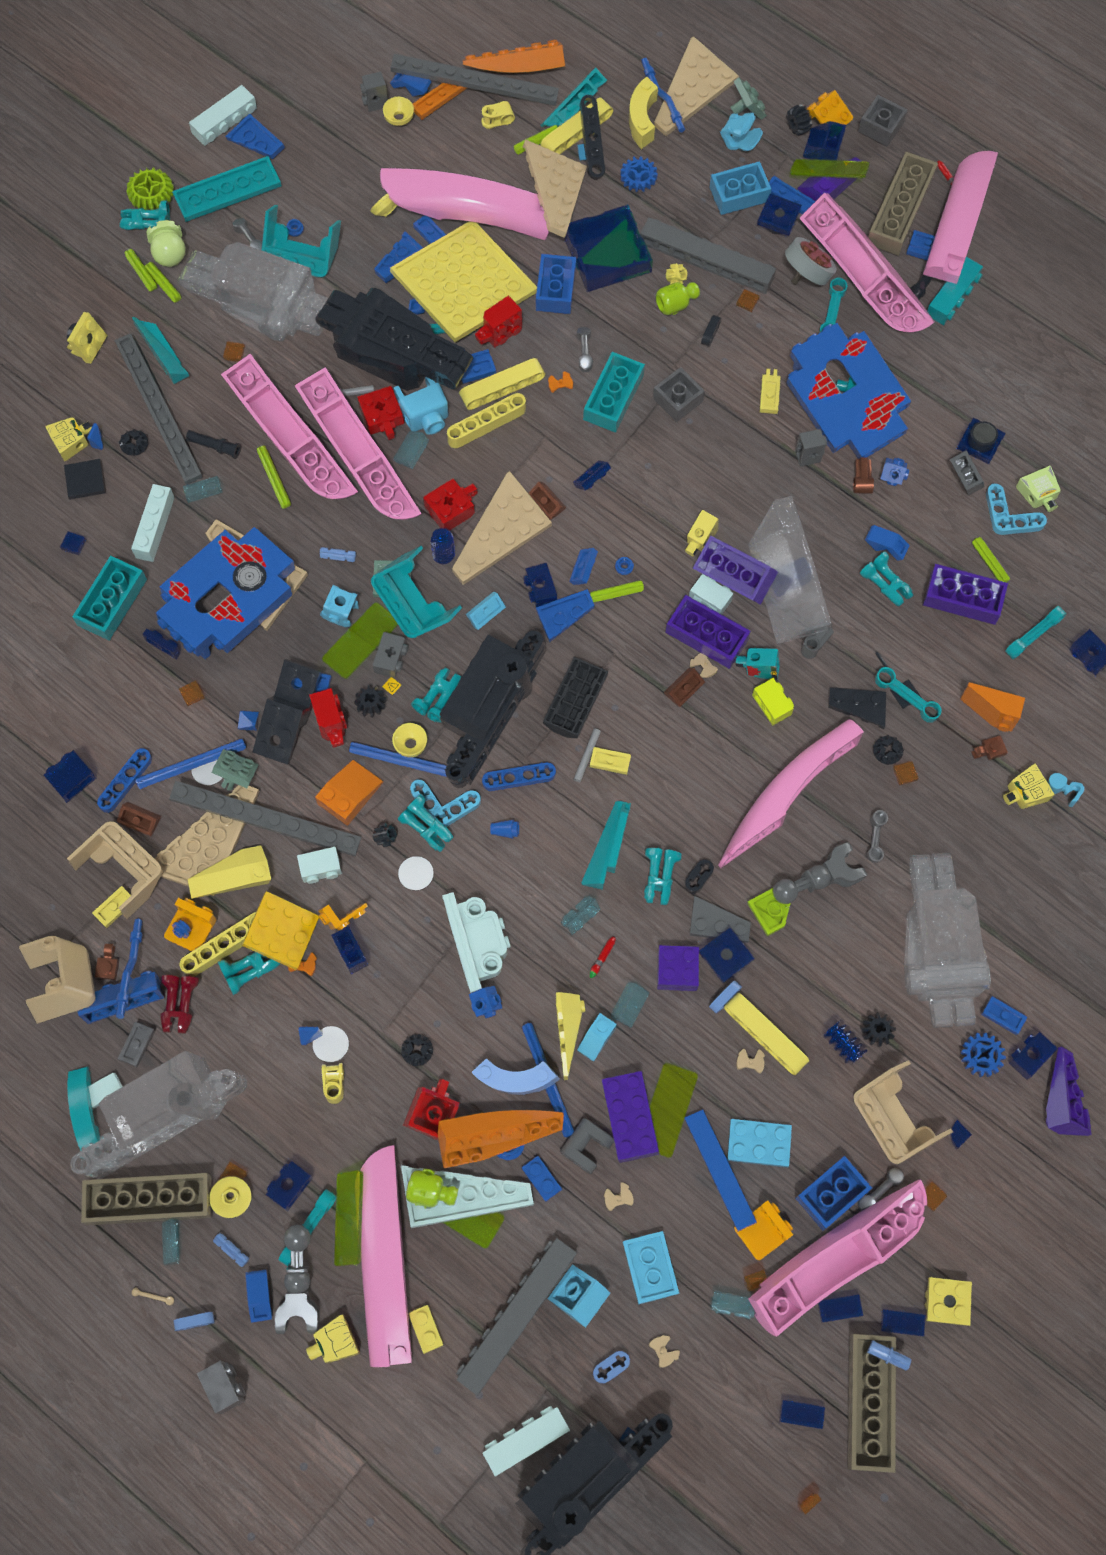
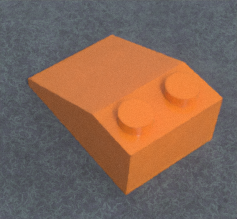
(994, 706)
(348, 792)

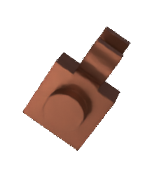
(991, 747)
(107, 966)

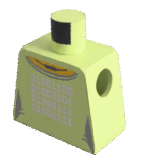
(1040, 488)

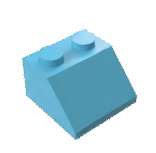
(579, 1295)

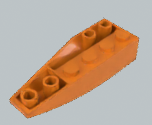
(521, 59)
(493, 1133)

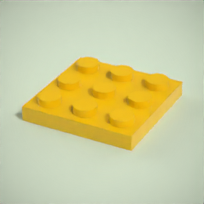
(280, 930)

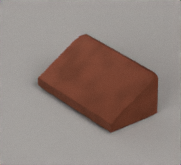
(547, 500)
(684, 687)
(138, 818)

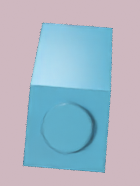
(597, 1037)

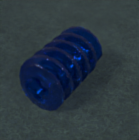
(442, 546)
(844, 1043)

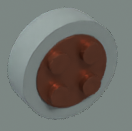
(810, 261)

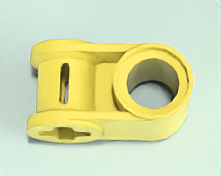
(498, 114)
(333, 1079)

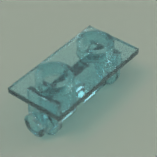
(587, 909)
(728, 1303)

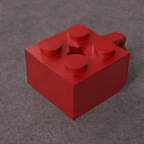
(500, 322)
(381, 411)
(450, 504)
(329, 716)
(430, 1100)

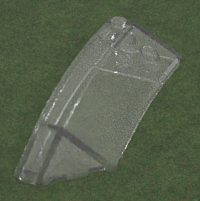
(795, 596)

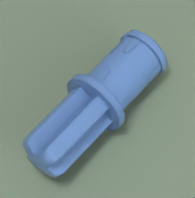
(889, 1355)

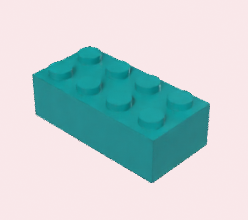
(613, 392)
(109, 598)

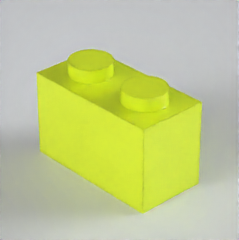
(773, 701)

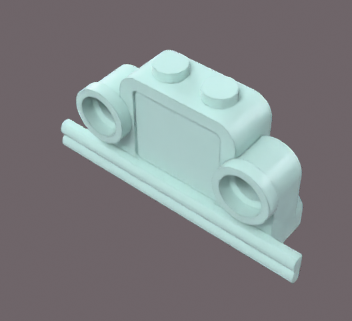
(477, 939)

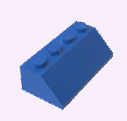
(140, 991)

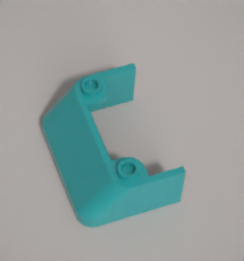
(316, 258)
(406, 601)

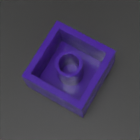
(678, 968)

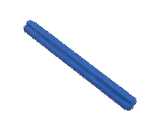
(396, 758)
(188, 764)
(552, 1091)

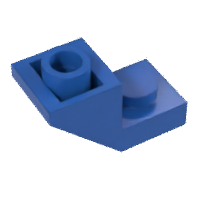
(414, 85)
(884, 539)
(258, 1296)

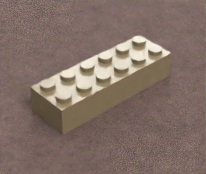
(902, 203)
(146, 1199)
(871, 1406)

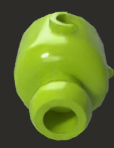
(676, 297)
(427, 1189)

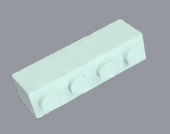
(223, 115)
(153, 523)
(526, 1441)

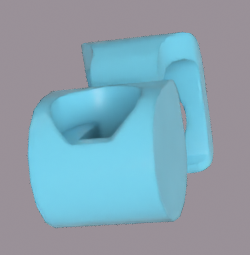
(1059, 783)

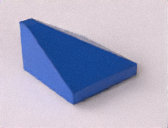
(415, 307)
(95, 437)
(248, 720)
(309, 1034)

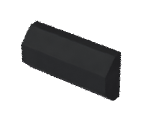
(575, 698)

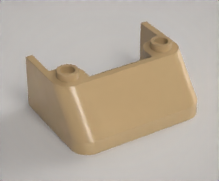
(114, 842)
(68, 992)
(889, 1119)

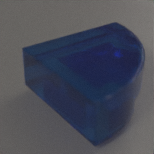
(959, 1134)

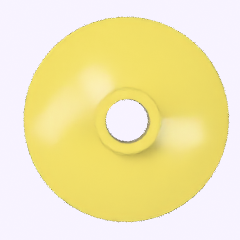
(232, 1206)

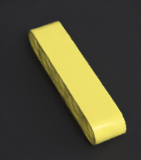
(571, 130)
(502, 383)
(490, 413)
(214, 946)
(766, 1033)

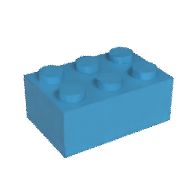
(740, 188)

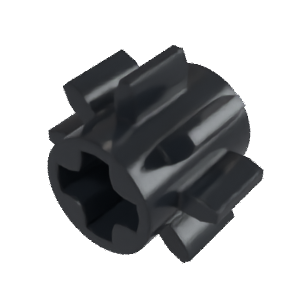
(384, 834)

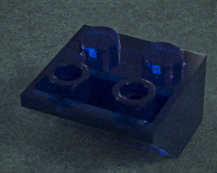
(825, 141)
(69, 776)

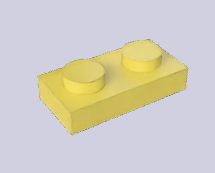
(610, 760)
(109, 910)
(425, 1329)

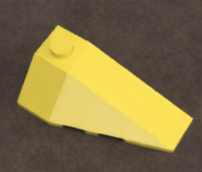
(238, 871)
(569, 1016)

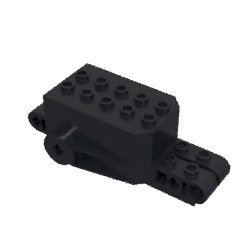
(390, 340)
(487, 700)
(586, 1481)

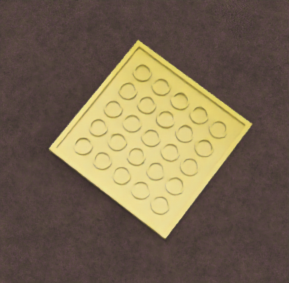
(462, 279)

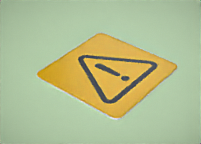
(391, 685)

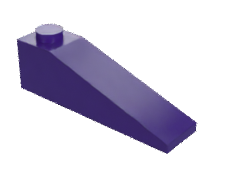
(816, 186)
(1064, 1103)

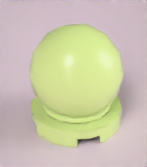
(166, 243)

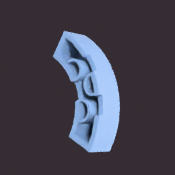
(516, 1083)

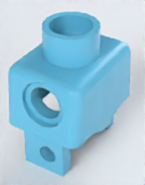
(424, 407)

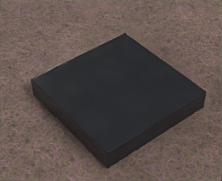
(84, 479)

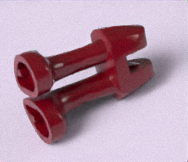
(172, 984)

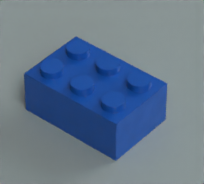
(555, 283)
(833, 1193)

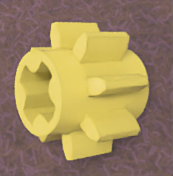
(676, 273)

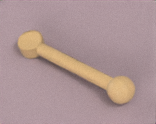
(169, 1300)

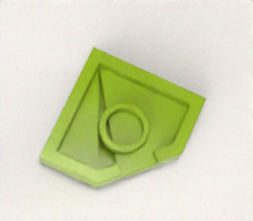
(769, 912)

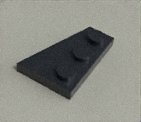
(863, 704)

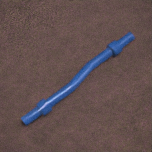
(675, 115)
(123, 997)

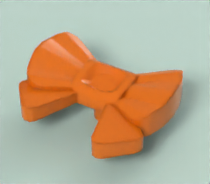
(566, 382)
(308, 966)

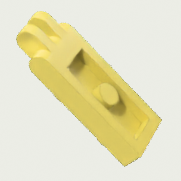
(770, 392)

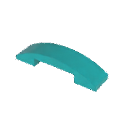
(81, 1107)

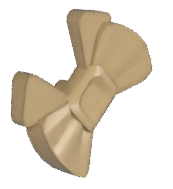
(708, 669)
(756, 1063)
(624, 1198)
(665, 1357)

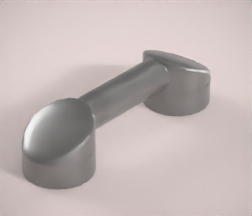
(241, 227)
(585, 359)
(877, 820)
(894, 1177)

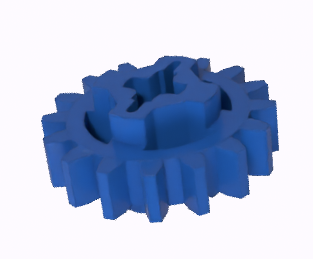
(638, 174)
(988, 1060)

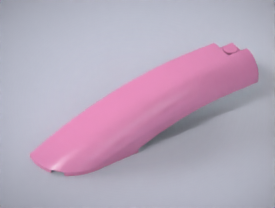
(465, 199)
(960, 216)
(866, 266)
(287, 430)
(356, 447)
(771, 806)
(839, 1257)
(384, 1263)

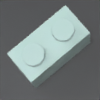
(711, 594)
(319, 865)

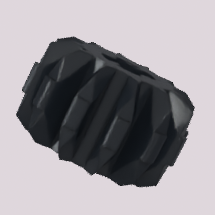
(799, 119)
(366, 706)
(884, 1035)

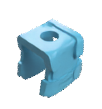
(741, 136)
(339, 614)

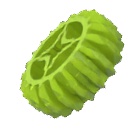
(149, 189)

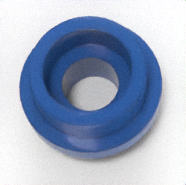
(294, 223)
(624, 561)
(181, 929)

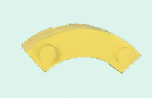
(642, 99)

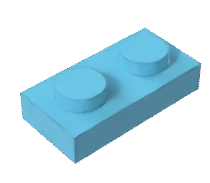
(485, 610)

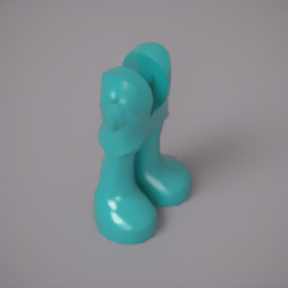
(133, 218)
(880, 564)
(441, 687)
(435, 826)
(656, 883)
(254, 960)

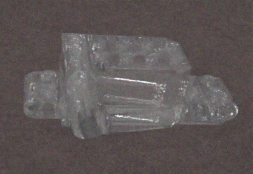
(257, 289)
(943, 943)
(157, 1110)

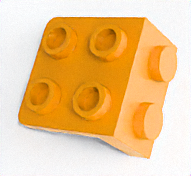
(830, 108)
(328, 916)
(198, 919)
(767, 1233)

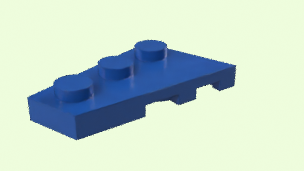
(255, 137)
(401, 250)
(563, 613)

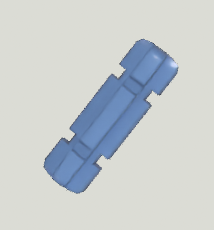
(338, 554)
(231, 1250)

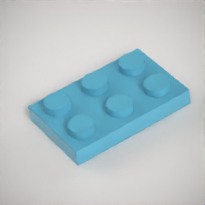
(759, 1143)
(650, 1267)

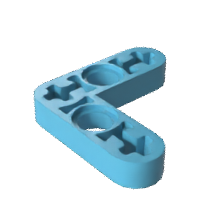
(1005, 518)
(439, 811)

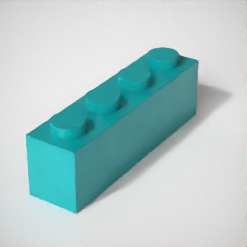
(952, 295)

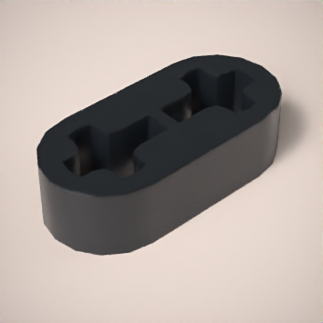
(711, 330)
(696, 874)

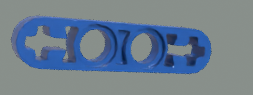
(518, 774)
(121, 778)

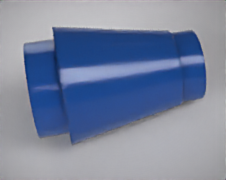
(505, 829)

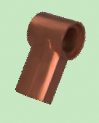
(863, 478)

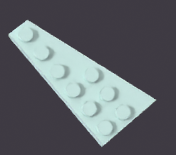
(474, 1198)

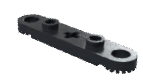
(591, 125)

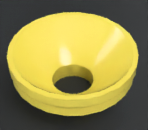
(396, 106)
(383, 206)
(406, 732)

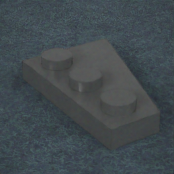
(712, 921)

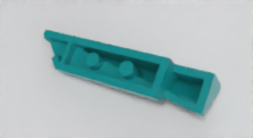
(571, 103)
(161, 350)
(608, 847)

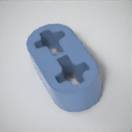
(719, 1003)
(194, 1321)
(608, 1363)

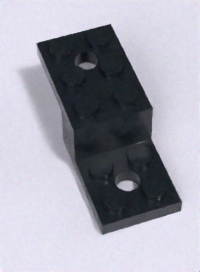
(286, 711)

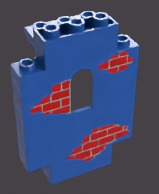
(863, 415)
(240, 610)

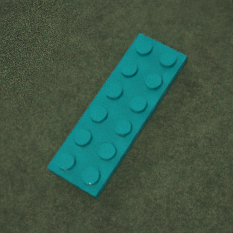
(226, 188)

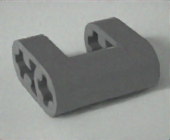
(578, 1141)

